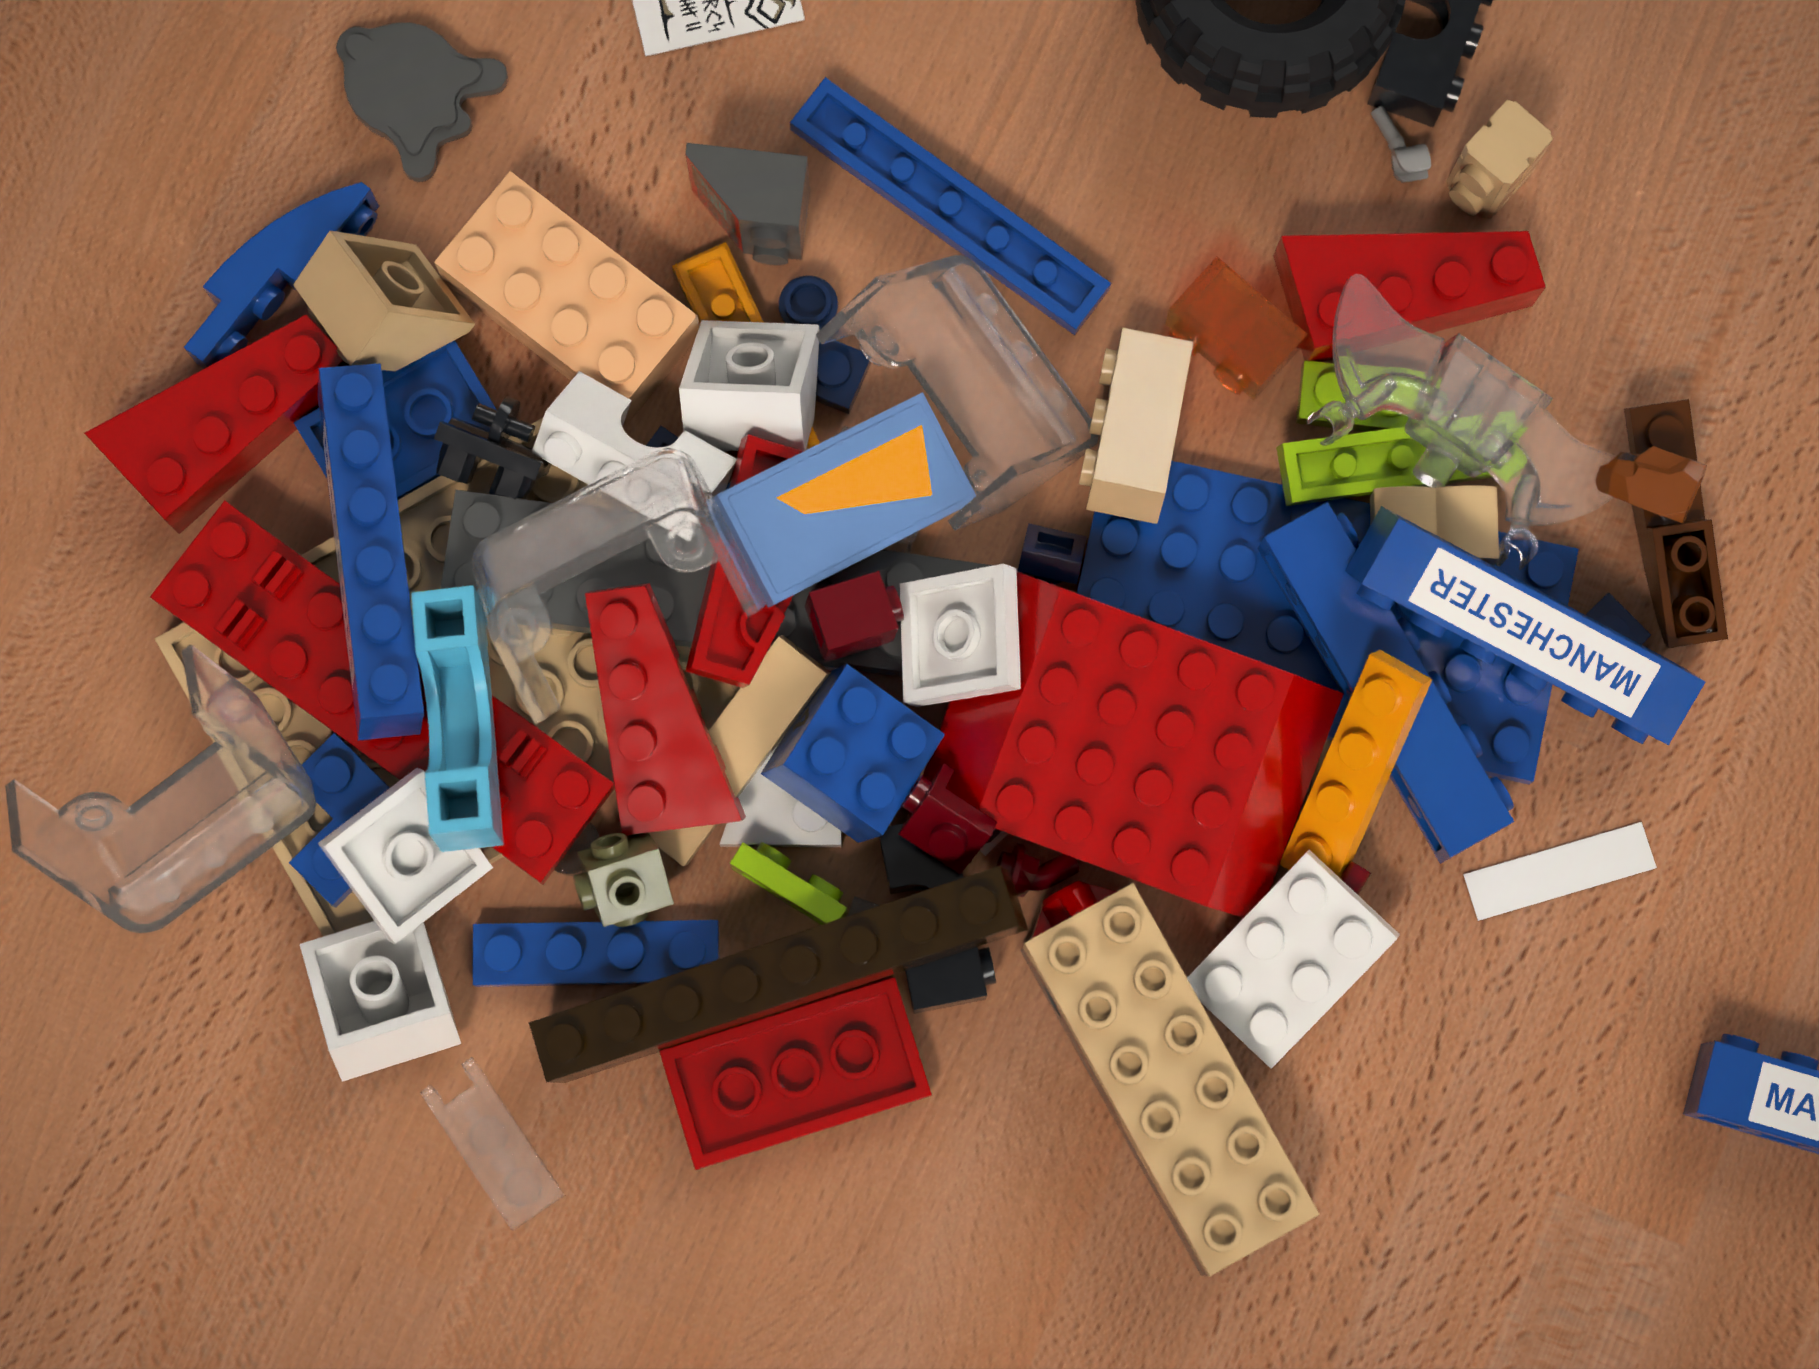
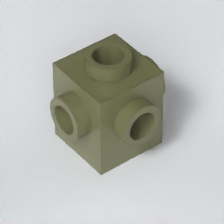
(622, 879)

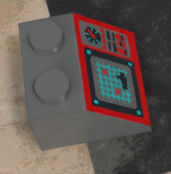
(754, 198)

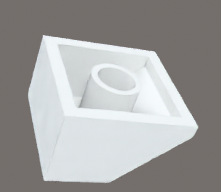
(751, 383)
(378, 998)

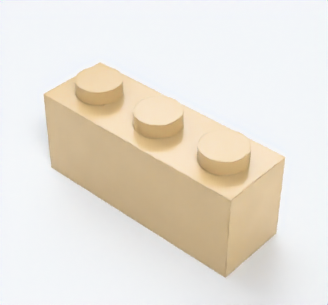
(1136, 425)

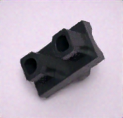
(468, 443)

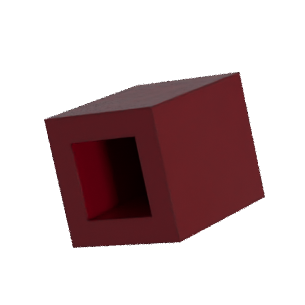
(853, 616)

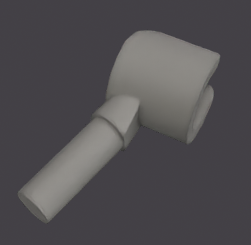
(1407, 162)

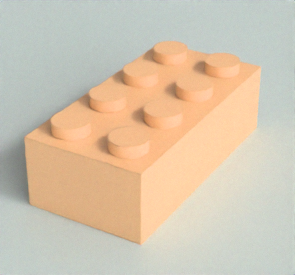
(567, 293)

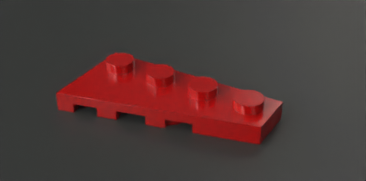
(725, 640)
(656, 737)

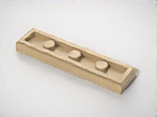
(752, 729)

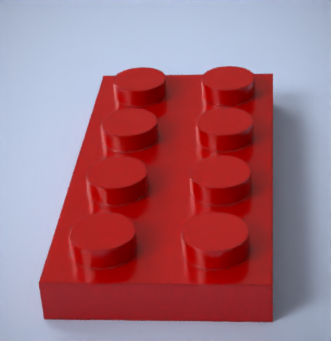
(795, 1073)

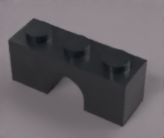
(1419, 74)
(949, 980)

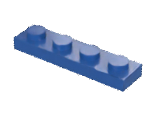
(589, 952)

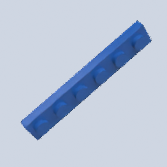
(950, 206)

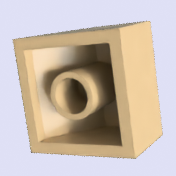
(380, 300)

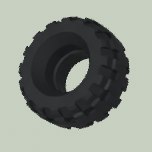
(1268, 64)

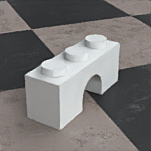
(587, 438)

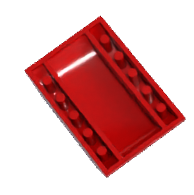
(1141, 750)

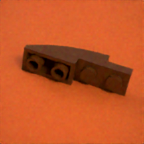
(1676, 555)

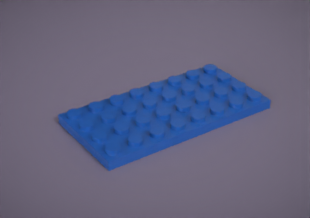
(1210, 582)

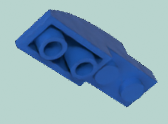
(254, 276)

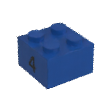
(853, 754)

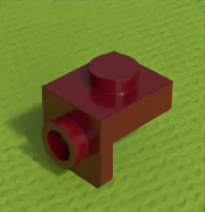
(944, 822)

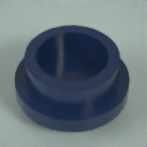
(808, 301)

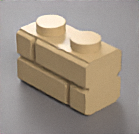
(1498, 160)

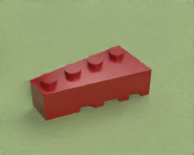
(1424, 277)
(218, 423)

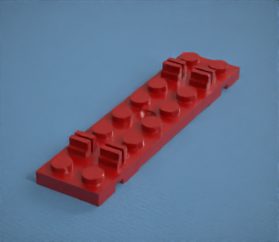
(289, 630)

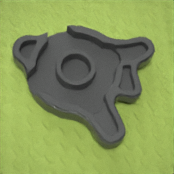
(412, 88)

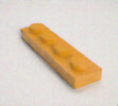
(1358, 762)

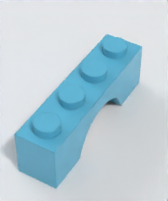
(458, 696)

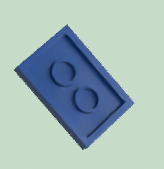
(416, 402)

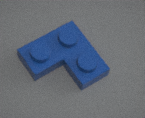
(342, 788)

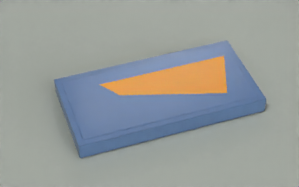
(845, 499)

